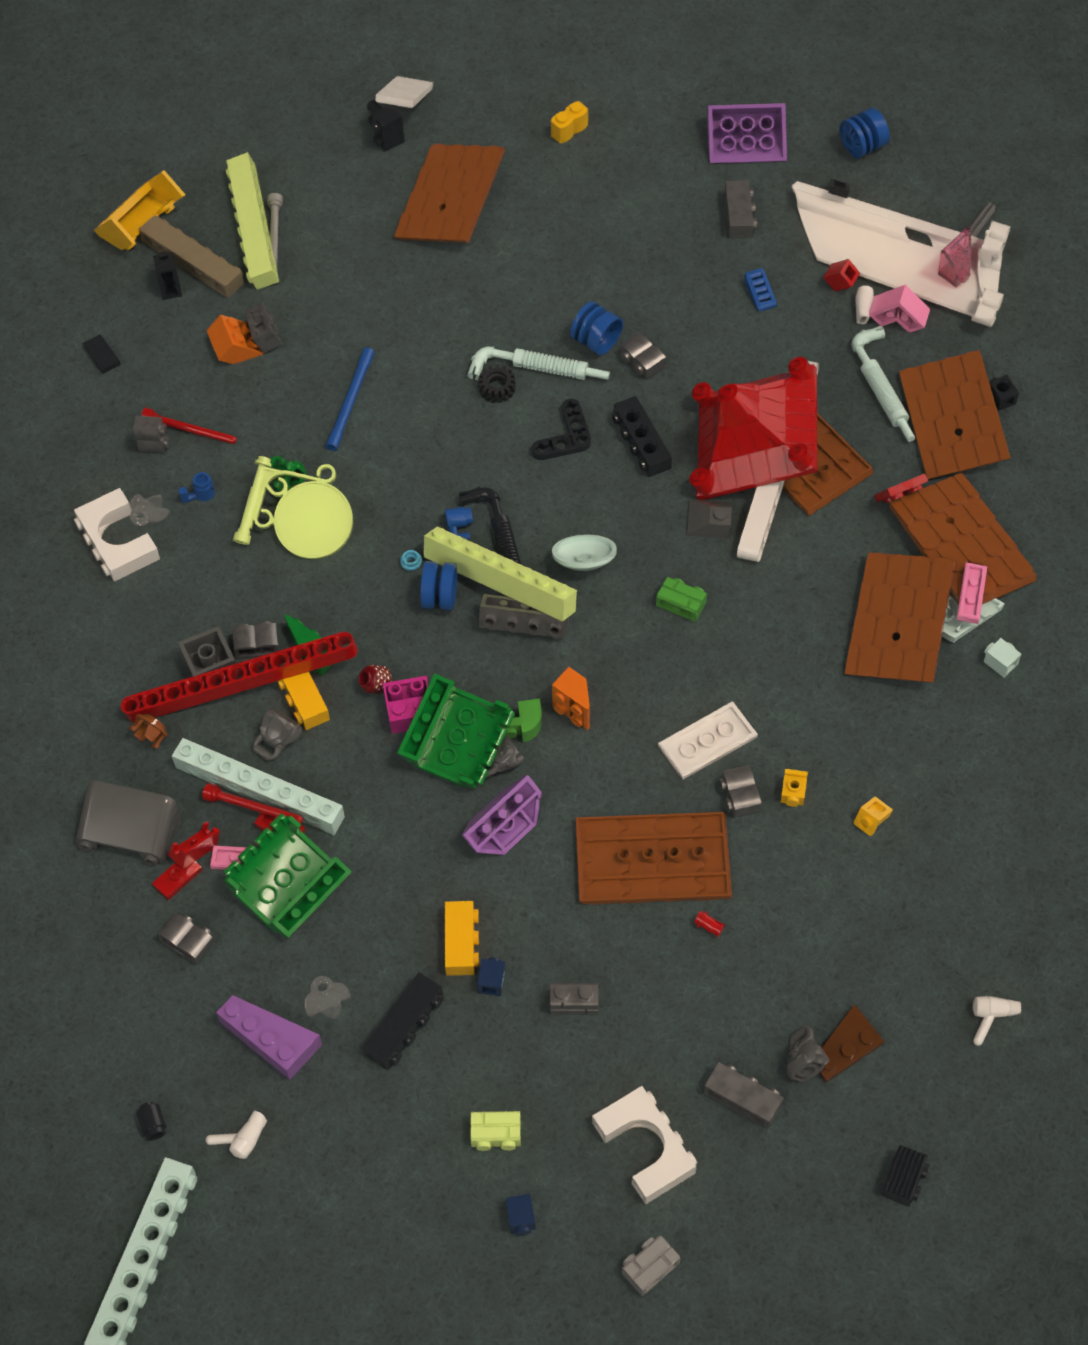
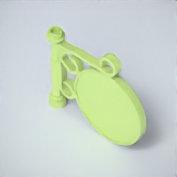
(309, 519)

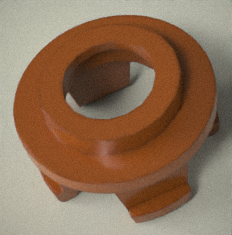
(148, 728)

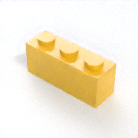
(306, 700)
(461, 938)

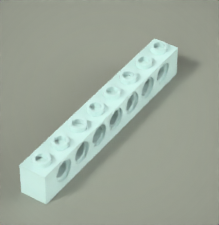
(257, 785)
(170, 1174)

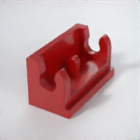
(195, 846)

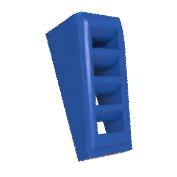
(757, 278)

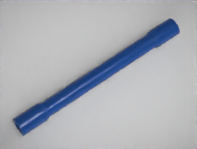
(337, 432)

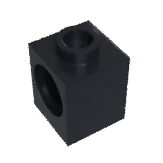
(1003, 392)

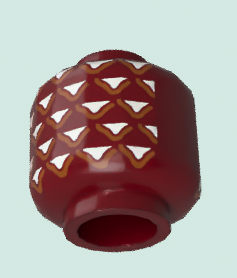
(373, 677)

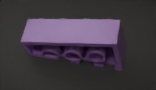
(269, 1035)

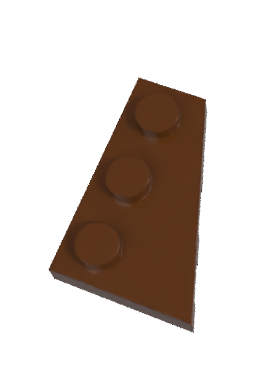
(849, 1044)

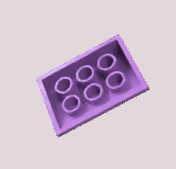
(747, 133)

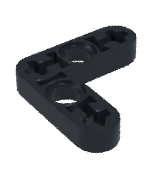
(570, 439)

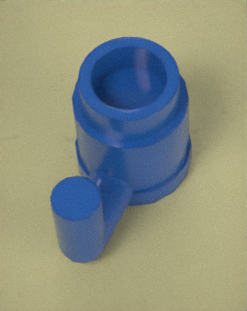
(202, 487)
(458, 518)

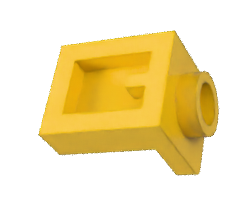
(872, 815)

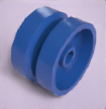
(438, 584)

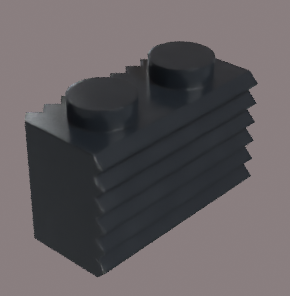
(904, 1176)

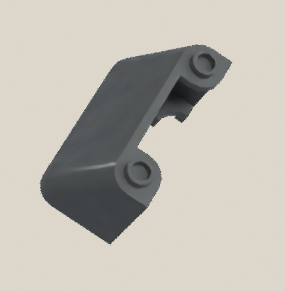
(128, 821)

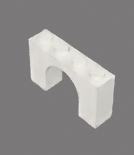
(116, 559)
(639, 1110)

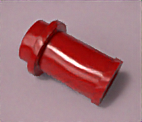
(709, 923)

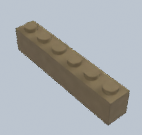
(192, 256)

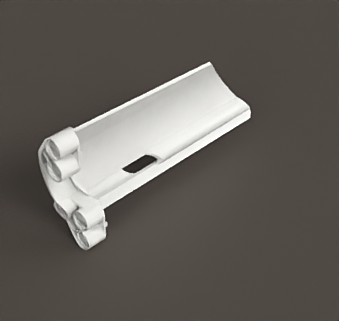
(883, 253)

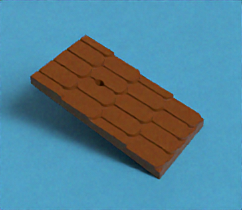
(449, 193)
(949, 399)
(837, 472)
(957, 525)
(905, 599)
(653, 858)

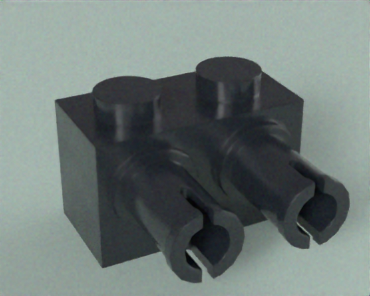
(386, 125)

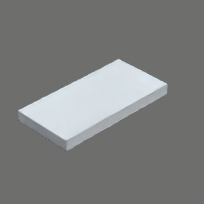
(404, 92)
(707, 740)

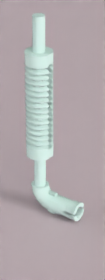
(535, 361)
(879, 382)

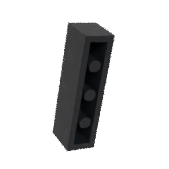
(403, 1021)

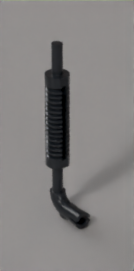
(500, 523)

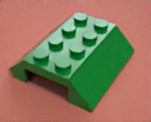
(455, 734)
(284, 876)

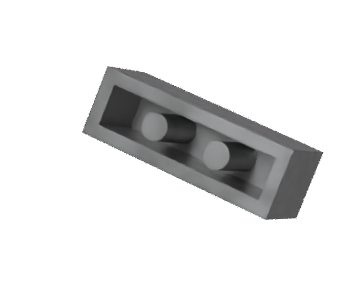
(740, 209)
(743, 1094)

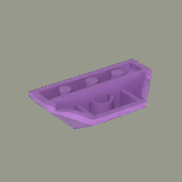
(505, 818)

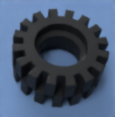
(496, 393)

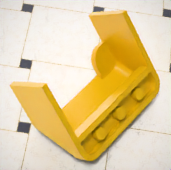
(149, 200)

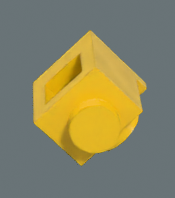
(794, 787)

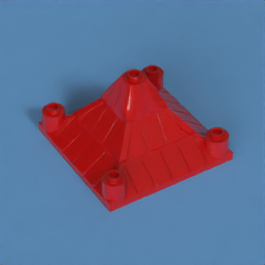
(756, 431)

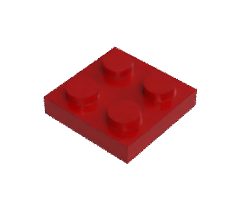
(901, 489)

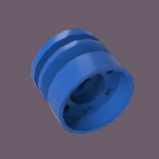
(864, 132)
(596, 328)

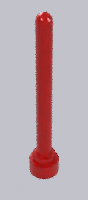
(191, 428)
(213, 793)

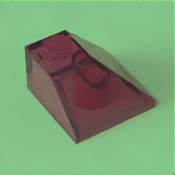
(956, 259)

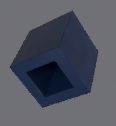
(491, 976)
(520, 1214)

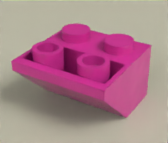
(403, 701)

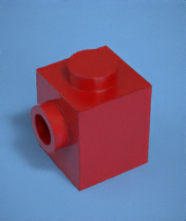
(841, 275)

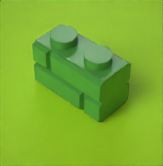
(681, 598)

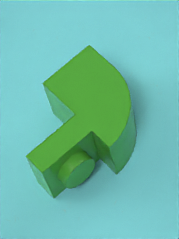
(528, 722)

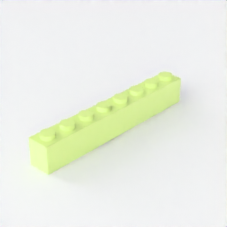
(252, 221)
(501, 573)

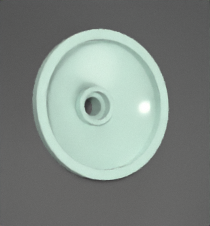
(584, 552)

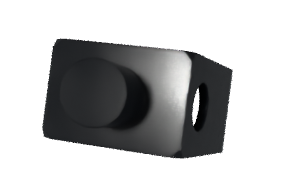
(166, 267)

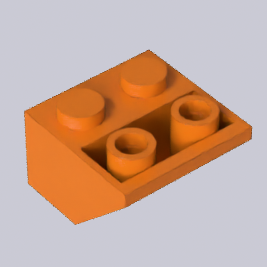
(232, 340)
(572, 698)

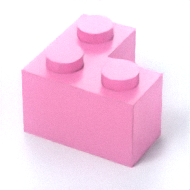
(900, 306)

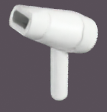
(863, 300)
(990, 1008)
(243, 1141)

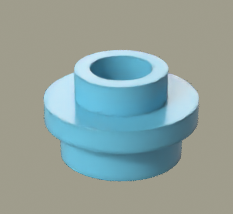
(411, 555)

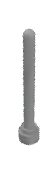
(274, 202)

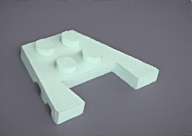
(956, 629)

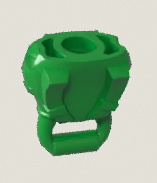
(294, 466)

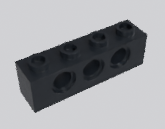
(649, 449)

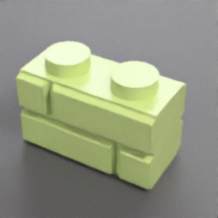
(495, 1130)

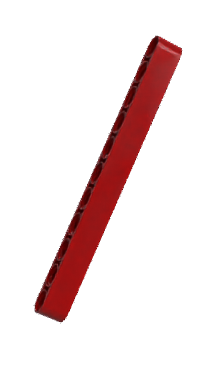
(250, 676)

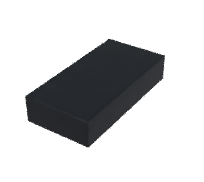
(838, 188)
(101, 354)

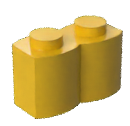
(569, 122)

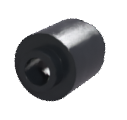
(151, 1121)

